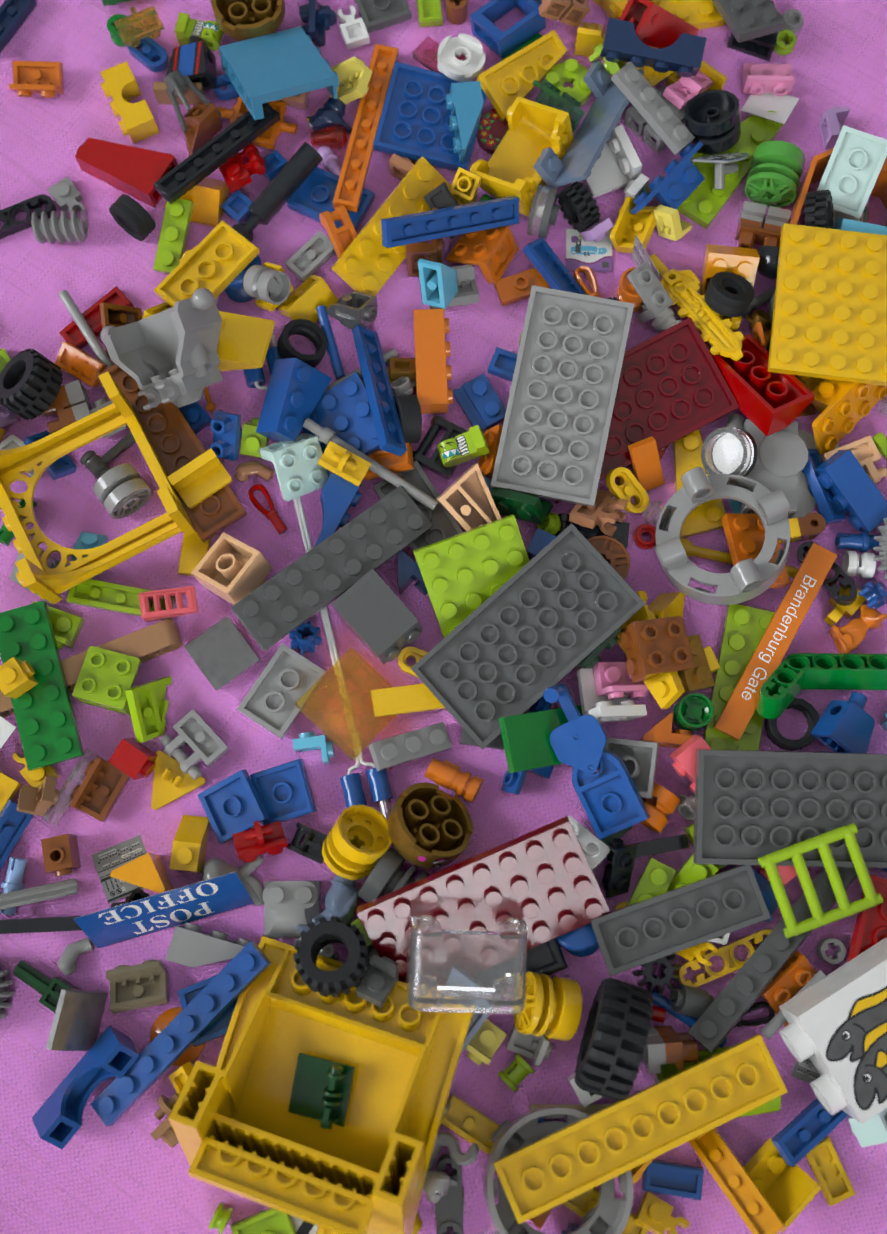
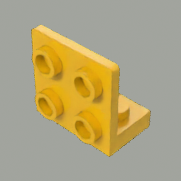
(784, 1186)

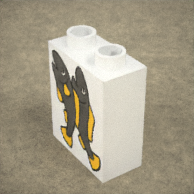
(845, 1034)

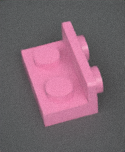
(767, 78)
(615, 682)

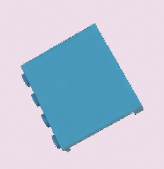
(276, 68)

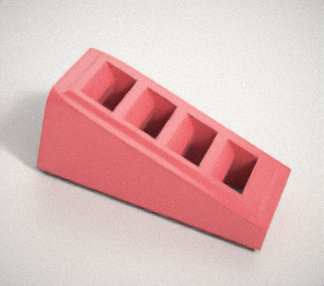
(166, 594)

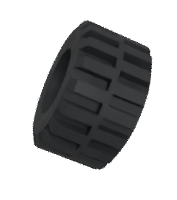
(29, 384)
(317, 938)

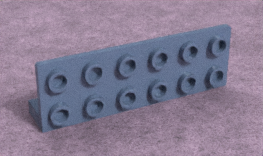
(592, 134)

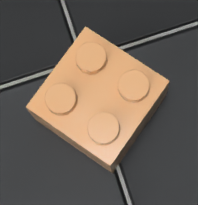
(231, 569)

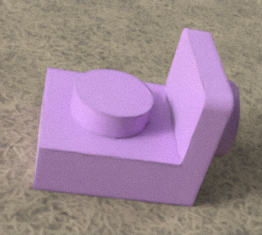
(831, 125)

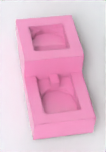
(687, 88)

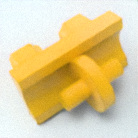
(344, 463)

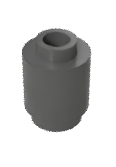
(690, 1000)

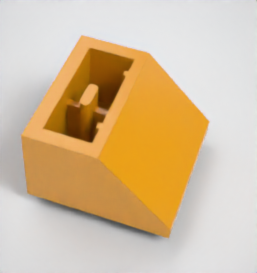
(728, 259)

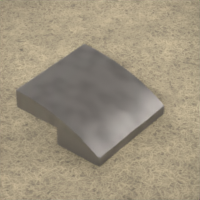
(221, 653)
(76, 1020)

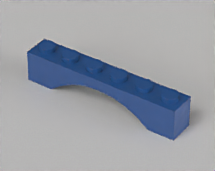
(336, 501)

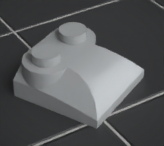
(640, 761)
(288, 906)

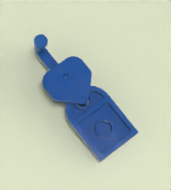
(605, 795)

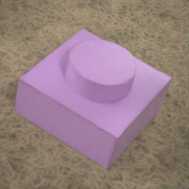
(597, 231)

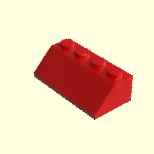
(764, 397)

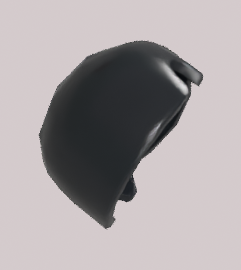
(768, 261)

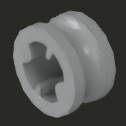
(838, 955)

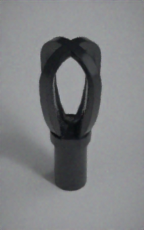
(760, 1021)

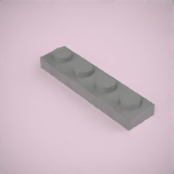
(652, 108)

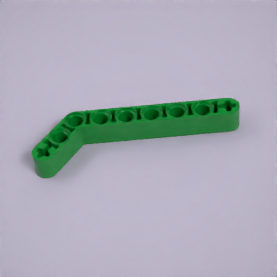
(820, 672)

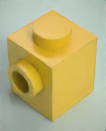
(16, 678)

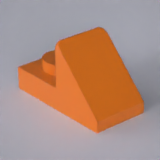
(663, 734)

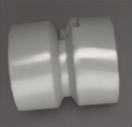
(267, 284)

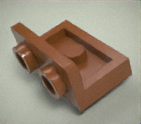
(99, 789)

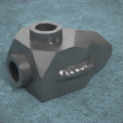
(355, 309)

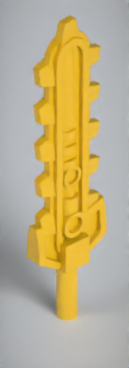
(683, 290)

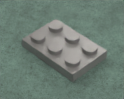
(278, 689)

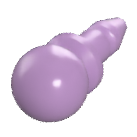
(330, 160)

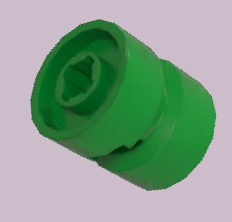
(693, 712)

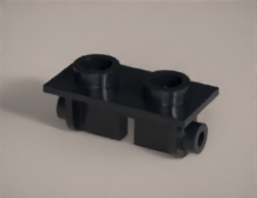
(619, 873)

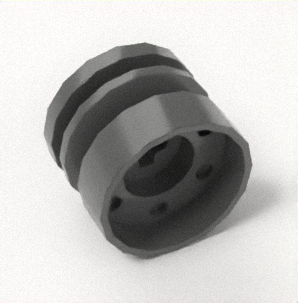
(388, 876)

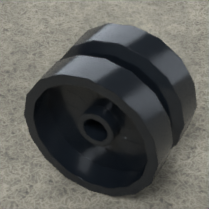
(714, 120)

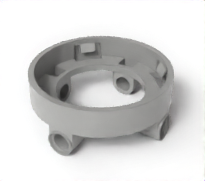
(745, 578)
(606, 1218)

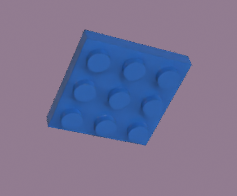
(348, 414)

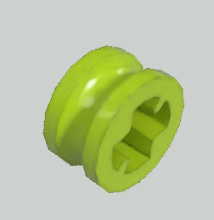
(789, 38)
(221, 1218)

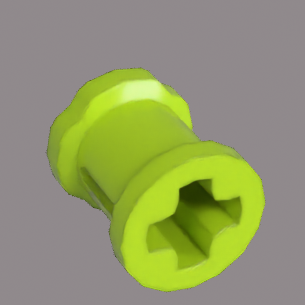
(516, 1072)

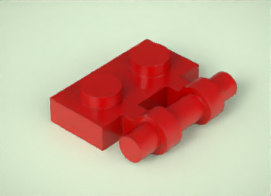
(236, 173)

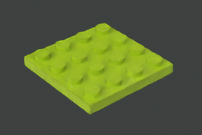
(470, 568)

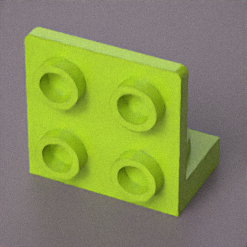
(105, 679)

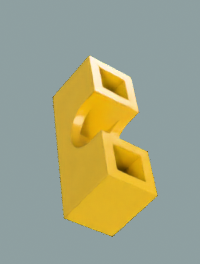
(136, 117)

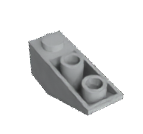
(197, 948)

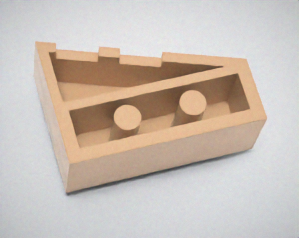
(470, 500)

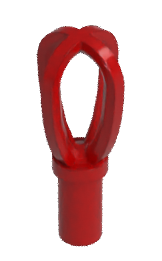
(271, 515)

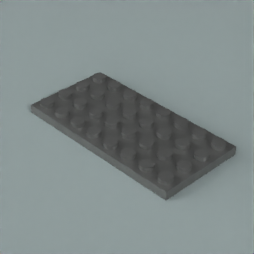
(527, 635)
(773, 799)

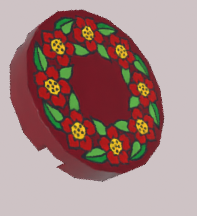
(491, 131)

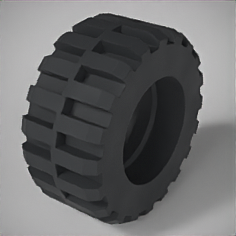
(614, 1039)

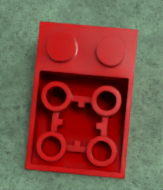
(654, 24)

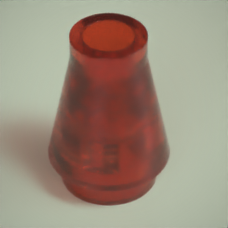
(332, 136)

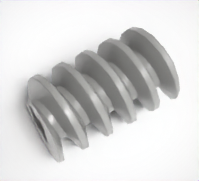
(60, 228)

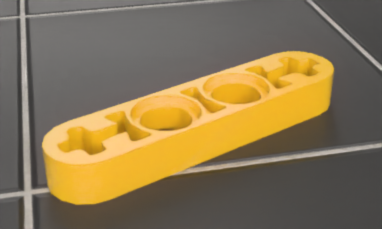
(726, 953)

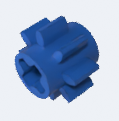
(305, 645)

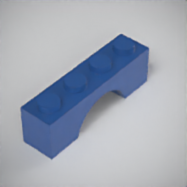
(63, 1111)

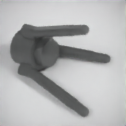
(177, 88)

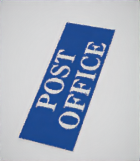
(165, 910)

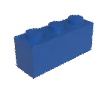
(853, 490)

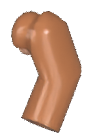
(243, 471)

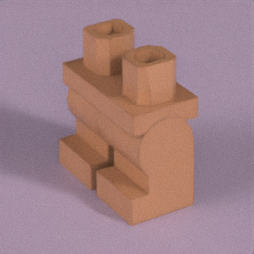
(567, 11)

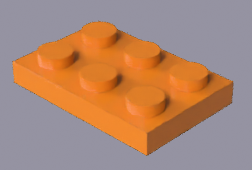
(745, 541)

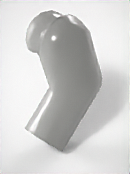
(70, 954)

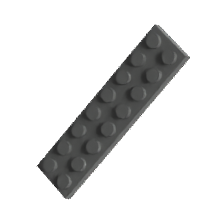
(331, 568)

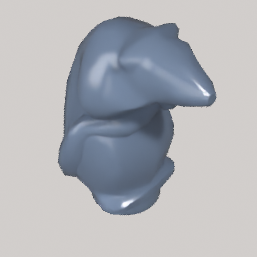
(338, 901)

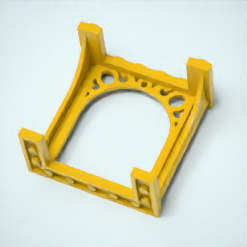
(14, 462)

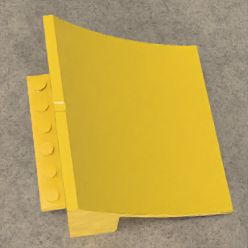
(339, 1178)

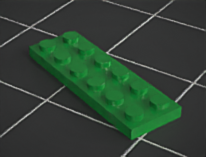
(45, 711)

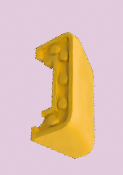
(511, 165)

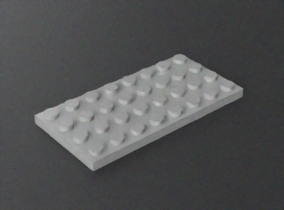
(562, 396)

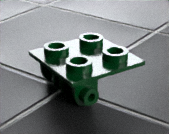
(321, 1090)

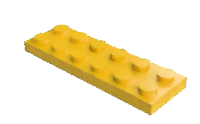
(366, 262)

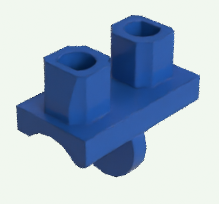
(226, 434)

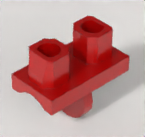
(260, 840)

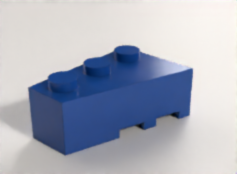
(290, 398)

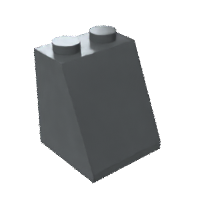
(377, 617)

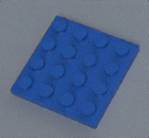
(417, 120)

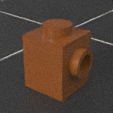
(60, 854)

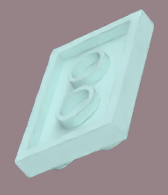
(853, 170)

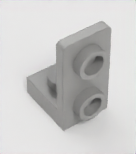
(650, 291)

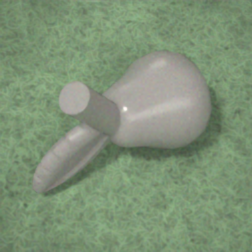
(217, 867)

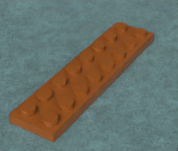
(175, 447)

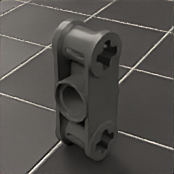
(450, 1207)

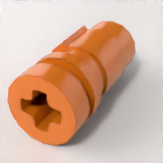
(451, 778)

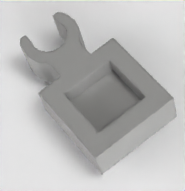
(66, 195)

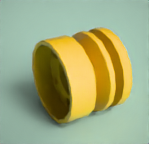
(356, 842)
(550, 1007)

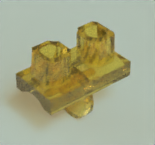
(139, 26)

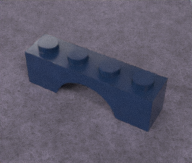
(623, 44)

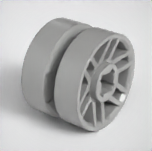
(122, 491)

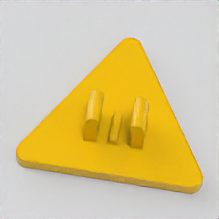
(171, 781)

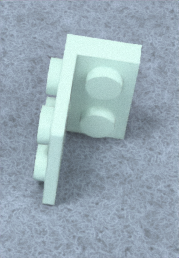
(297, 465)

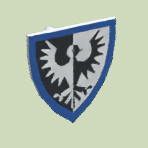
(721, 168)

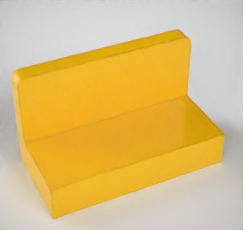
(305, 299)
(200, 478)

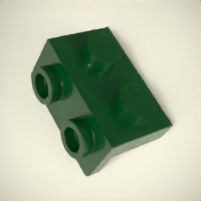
(521, 505)

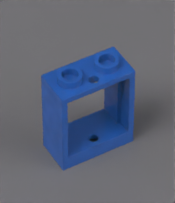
(506, 42)

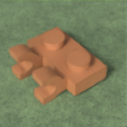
(597, 515)

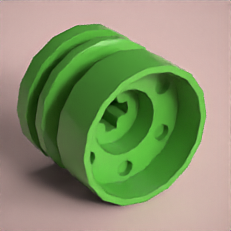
(775, 174)

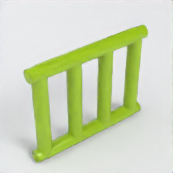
(845, 907)

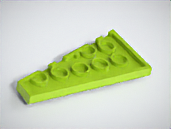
(707, 202)

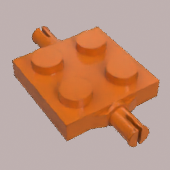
(270, 136)

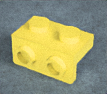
(353, 79)

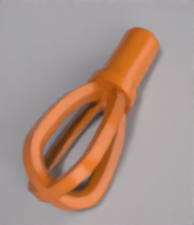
(591, 278)

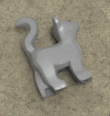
(437, 1182)

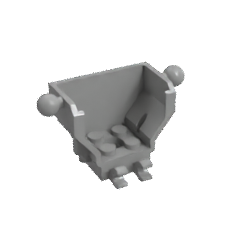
(170, 351)

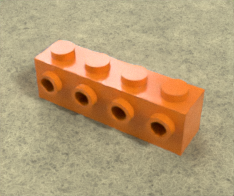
(431, 360)

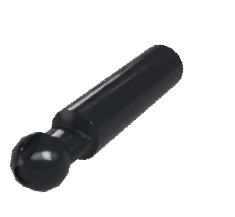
(280, 189)

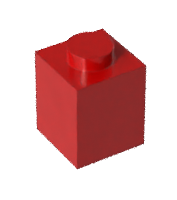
(133, 759)

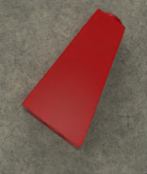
(126, 167)

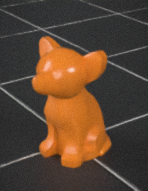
(852, 635)

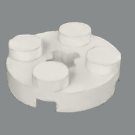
(458, 69)

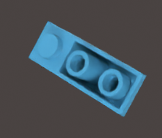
(466, 110)

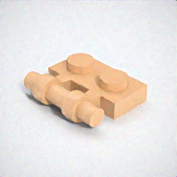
(866, 454)

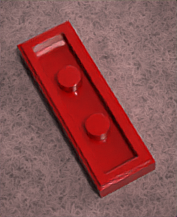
(93, 317)

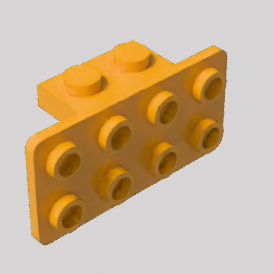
(843, 408)

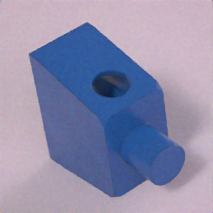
(845, 725)

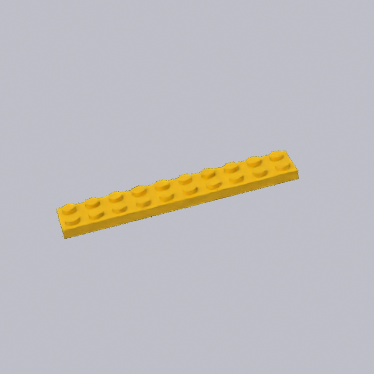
(638, 1128)

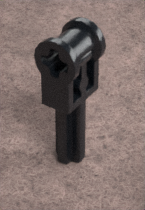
(311, 845)

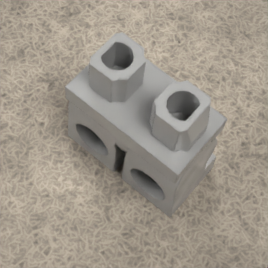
(644, 128)

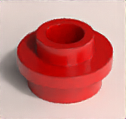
(645, 529)

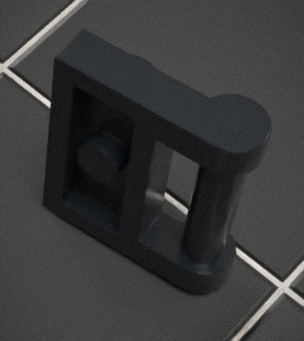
(435, 463)

